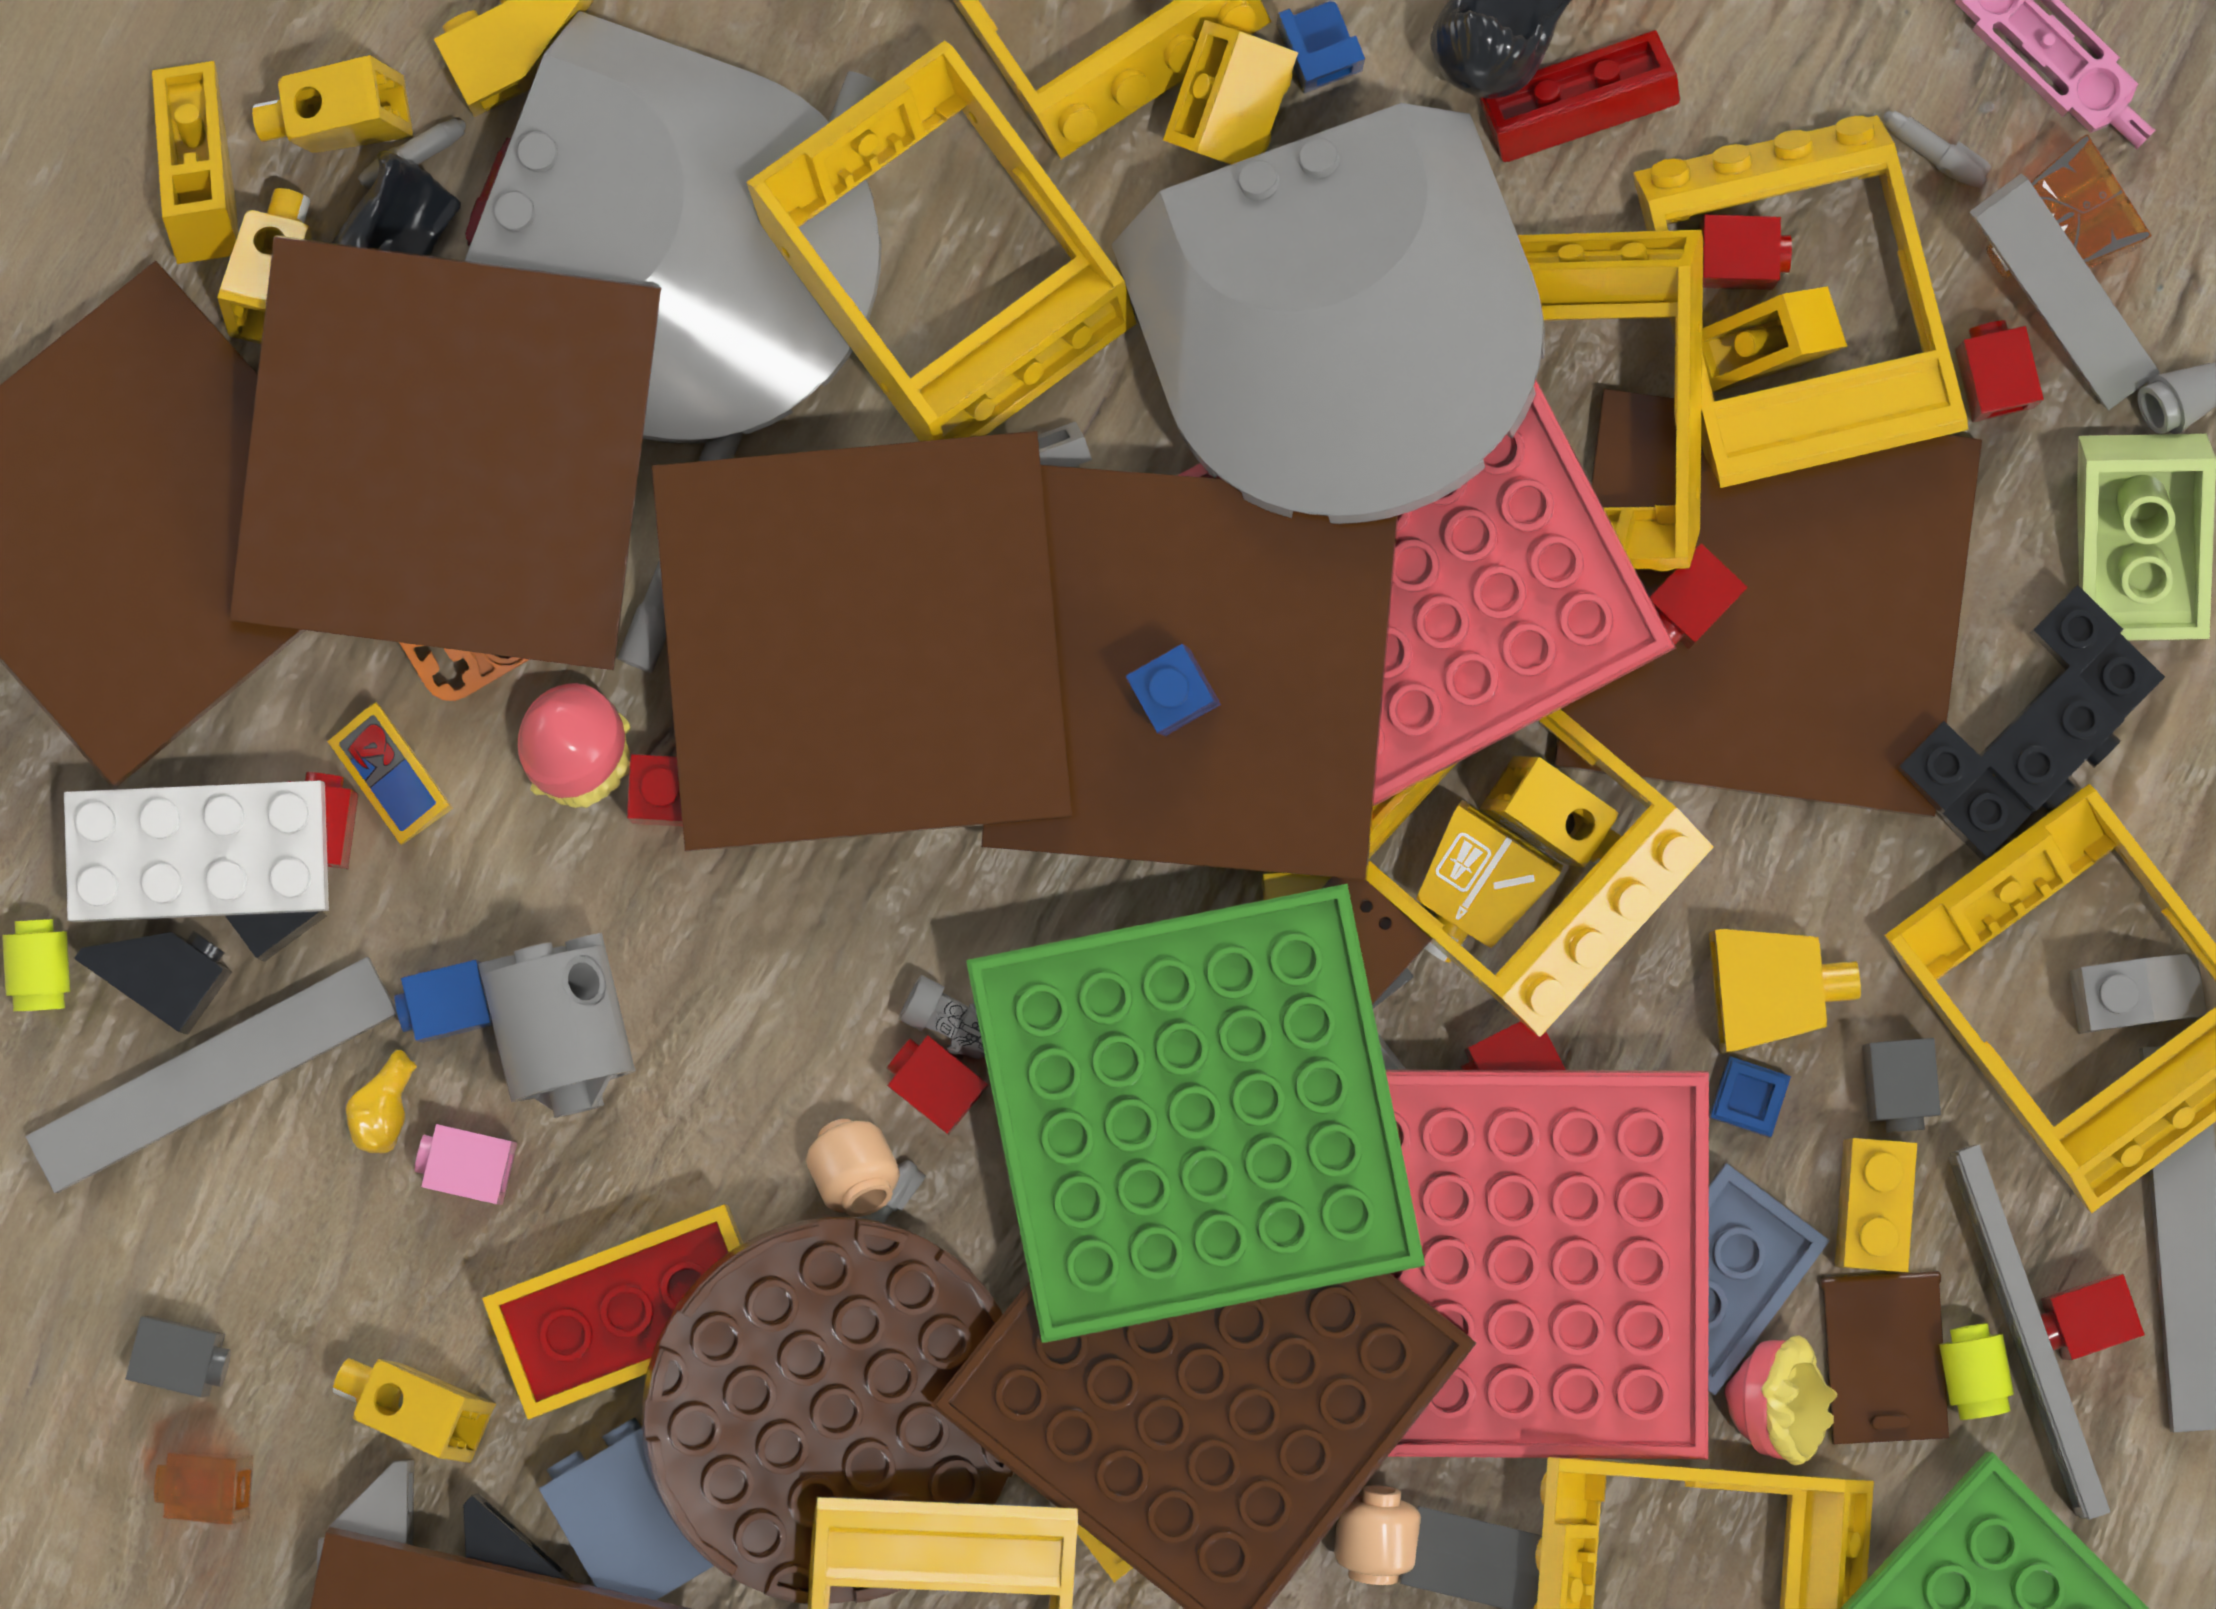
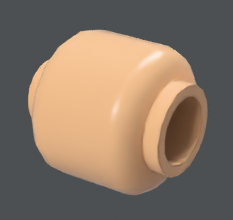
(853, 1167)
(1377, 1536)

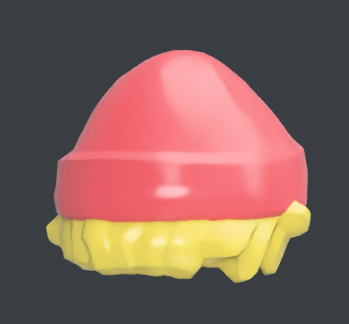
(574, 745)
(1781, 1400)

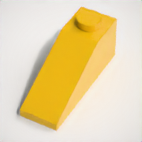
(194, 163)

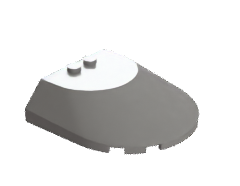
(639, 176)
(1341, 315)

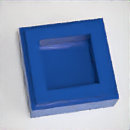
(1749, 1097)

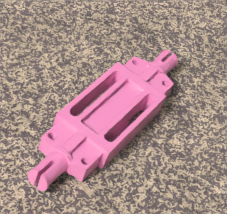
(2092, 88)

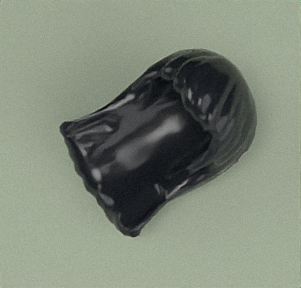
(1493, 44)
(401, 210)

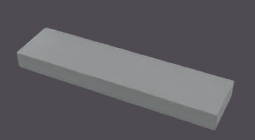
(2064, 291)

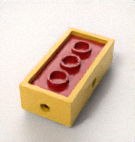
(602, 1314)

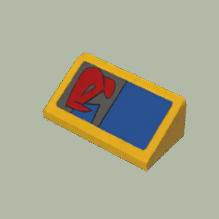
(389, 773)

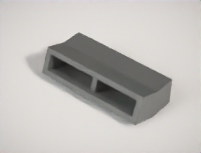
(1475, 1561)

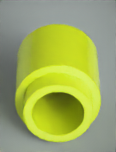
(36, 965)
(1977, 1372)

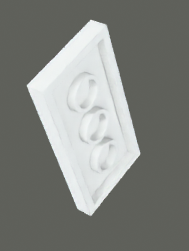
(196, 851)

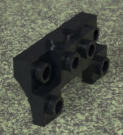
(2059, 730)

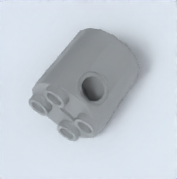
(557, 1023)

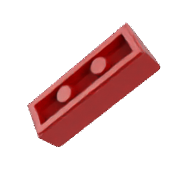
(1584, 96)

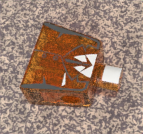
(2087, 207)

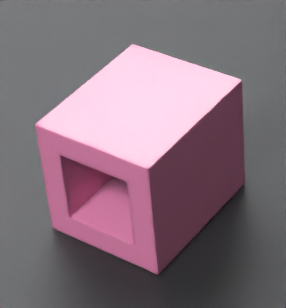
(465, 1164)

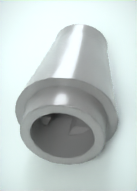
(2178, 398)

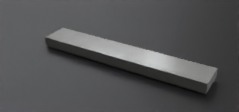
(211, 1075)
(2186, 1272)
(2028, 1332)

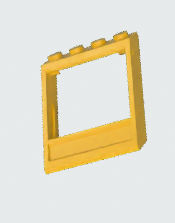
(1118, 75)
(1638, 279)
(1018, 349)
(1837, 412)
(1596, 914)
(2153, 1104)
(1822, 1540)
(942, 1548)

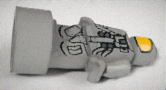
(937, 1011)

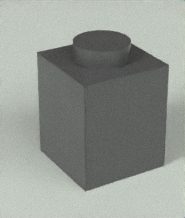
(1901, 1083)
(178, 1357)

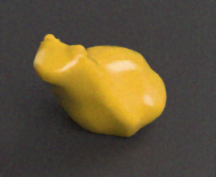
(377, 1110)

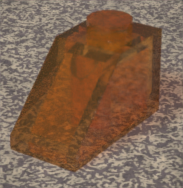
(205, 1487)

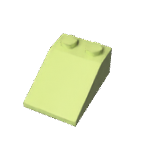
(2148, 531)

